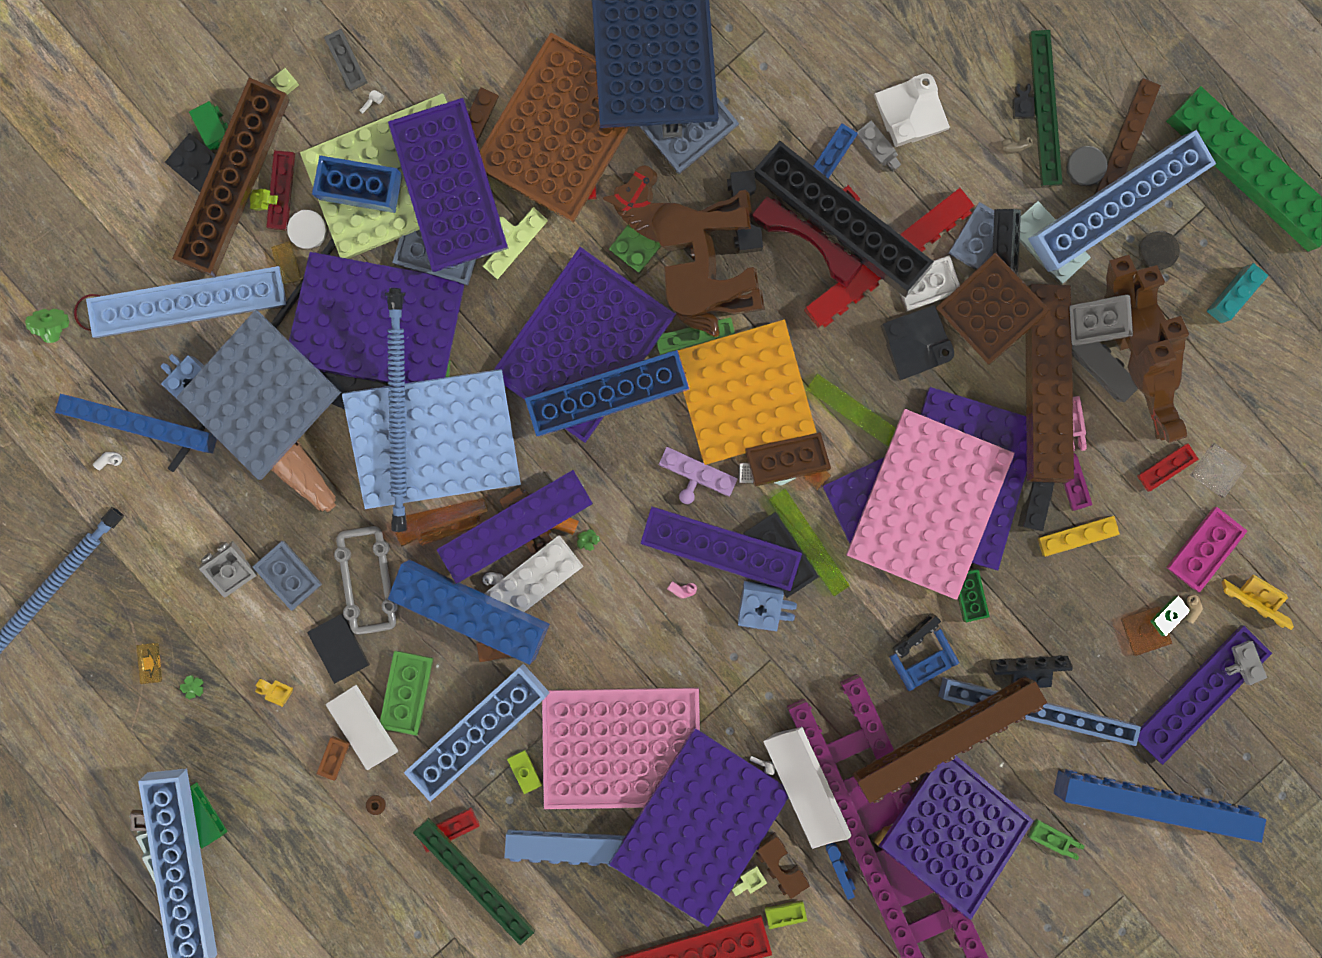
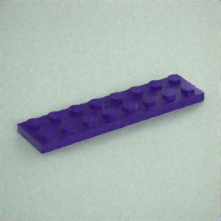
(514, 526)
(721, 548)
(1196, 699)

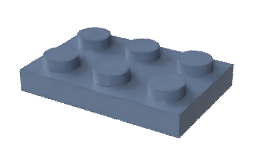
(975, 240)
(287, 575)

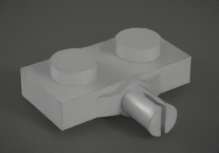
(1247, 663)

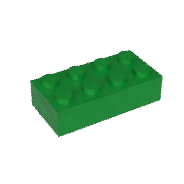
(972, 598)

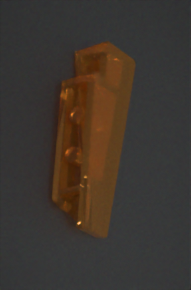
(442, 522)

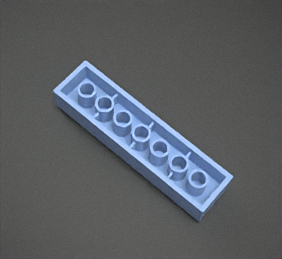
(476, 732)

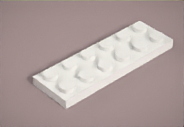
(537, 576)

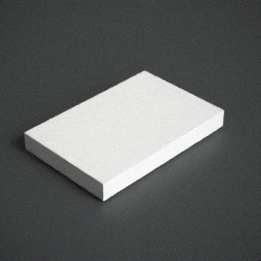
(934, 286)

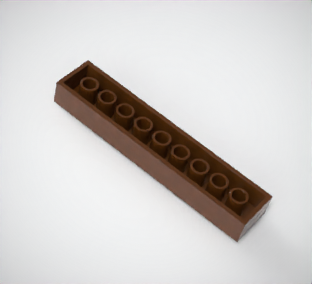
(231, 177)
(1050, 389)
(949, 739)

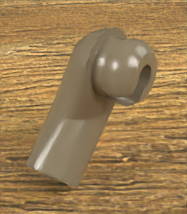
(1009, 146)

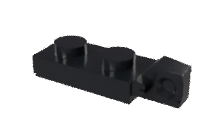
(916, 634)

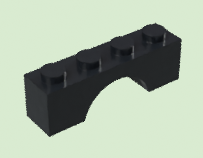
(749, 239)
(1036, 507)

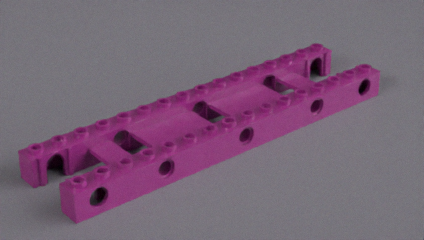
(887, 879)

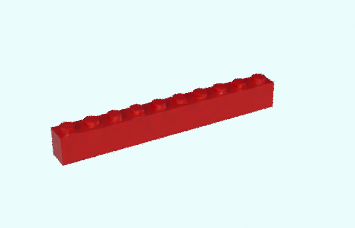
(920, 233)

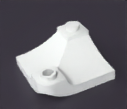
(912, 110)

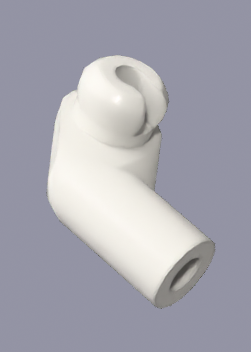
(108, 458)

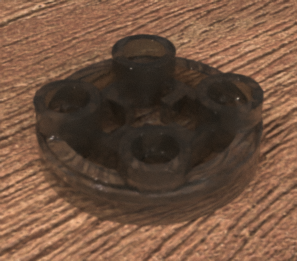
(1159, 249)

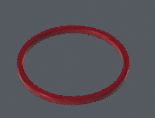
(75, 310)

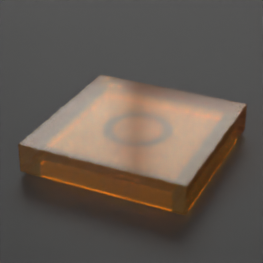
(1141, 632)

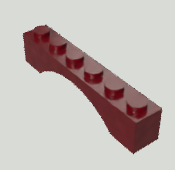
(777, 219)

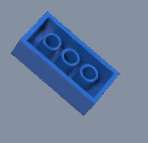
(357, 184)

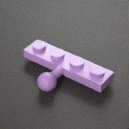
(697, 473)

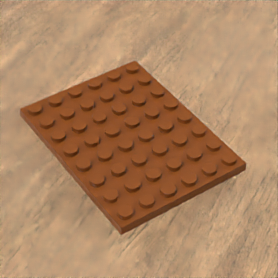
(551, 132)

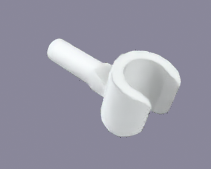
(374, 96)
(769, 766)

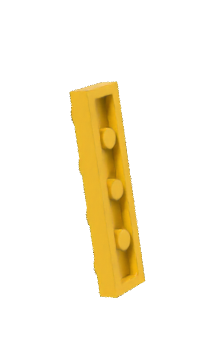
(1078, 536)

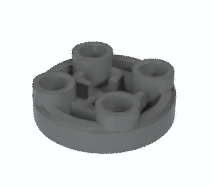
(1086, 166)

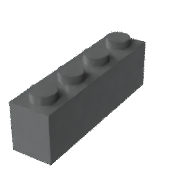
(1105, 369)

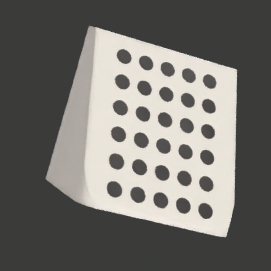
(744, 473)

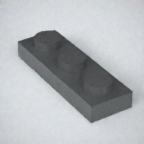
(345, 60)

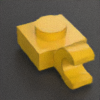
(275, 693)

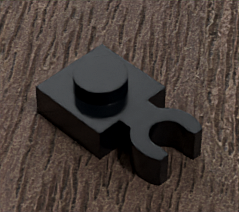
(1023, 105)

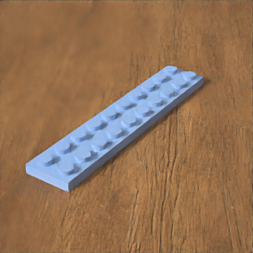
(186, 302)

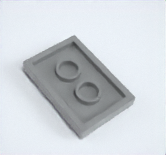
(1101, 320)

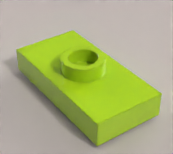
(524, 771)
(786, 914)

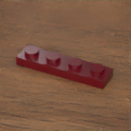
(282, 187)

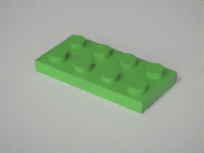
(406, 692)

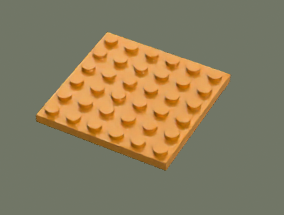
(745, 392)

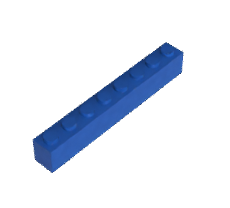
(136, 423)

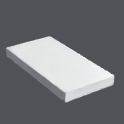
(361, 727)

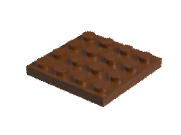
(992, 309)

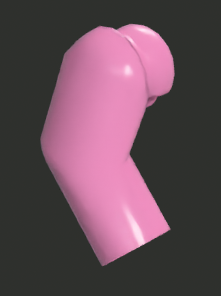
(683, 591)

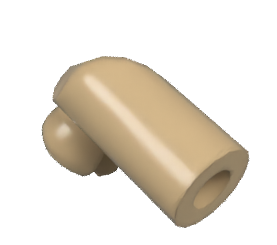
(1195, 608)

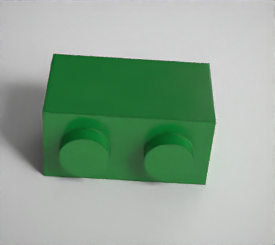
(209, 124)

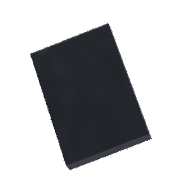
(338, 648)

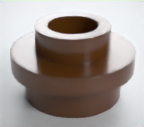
(381, 803)

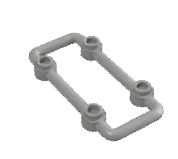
(342, 555)

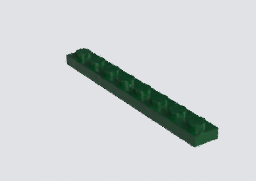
(1045, 108)
(474, 881)

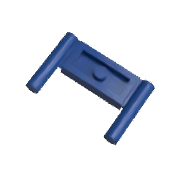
(927, 667)

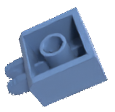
(181, 375)
(763, 617)

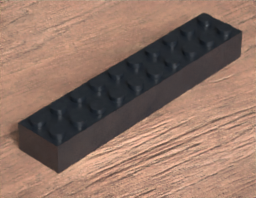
(843, 218)

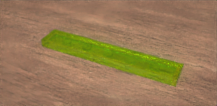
(851, 409)
(809, 542)

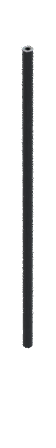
(276, 322)

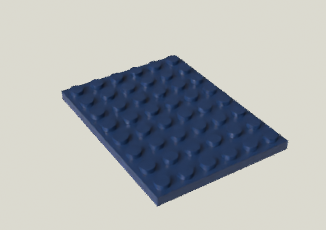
(654, 62)

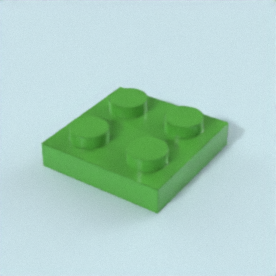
(634, 249)

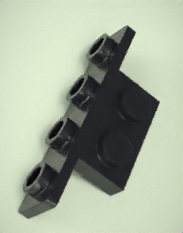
(1035, 668)

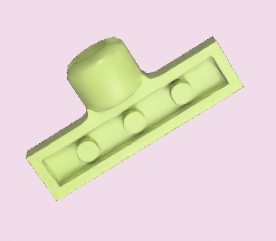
(517, 239)

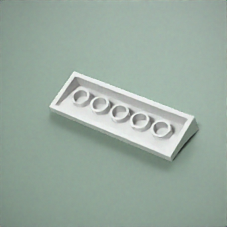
(807, 787)

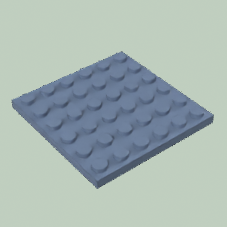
(258, 395)

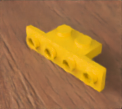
(1262, 597)

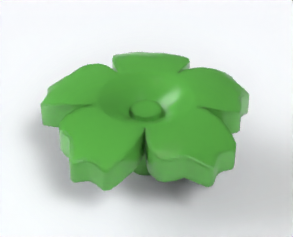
(587, 539)
(192, 687)

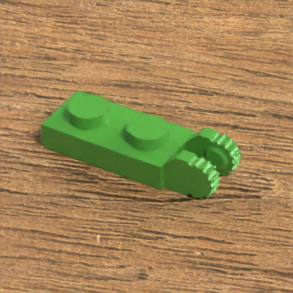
(1053, 839)

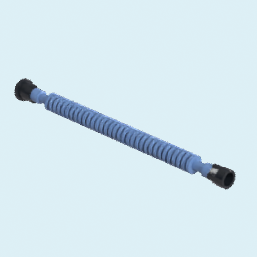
(397, 409)
(57, 578)

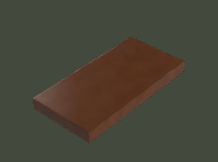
(787, 459)

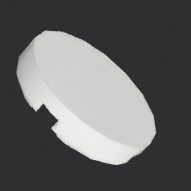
(307, 229)

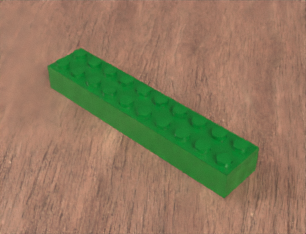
(1253, 167)

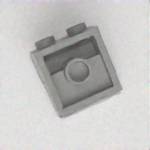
(227, 568)

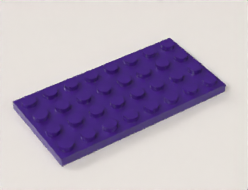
(448, 185)

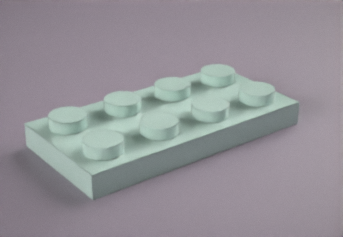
(1032, 222)

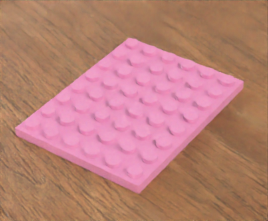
(930, 504)
(612, 743)

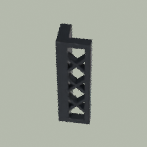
(1007, 236)

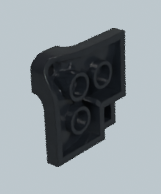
(917, 342)

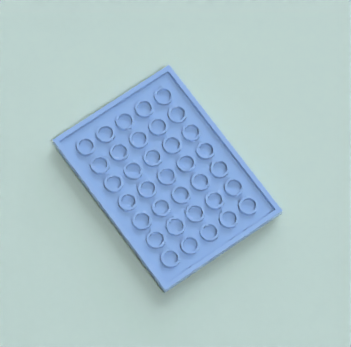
(454, 438)

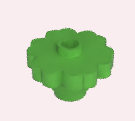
(47, 324)

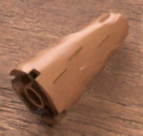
(301, 474)

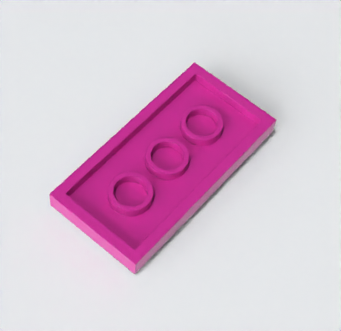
(1206, 549)

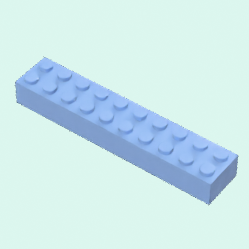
(1122, 201)
(177, 864)

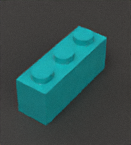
(1237, 293)

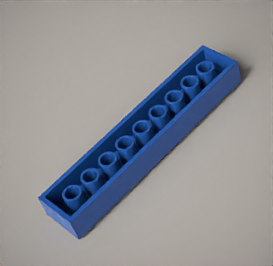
(1159, 806)

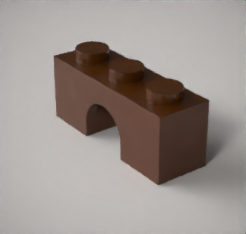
(791, 880)

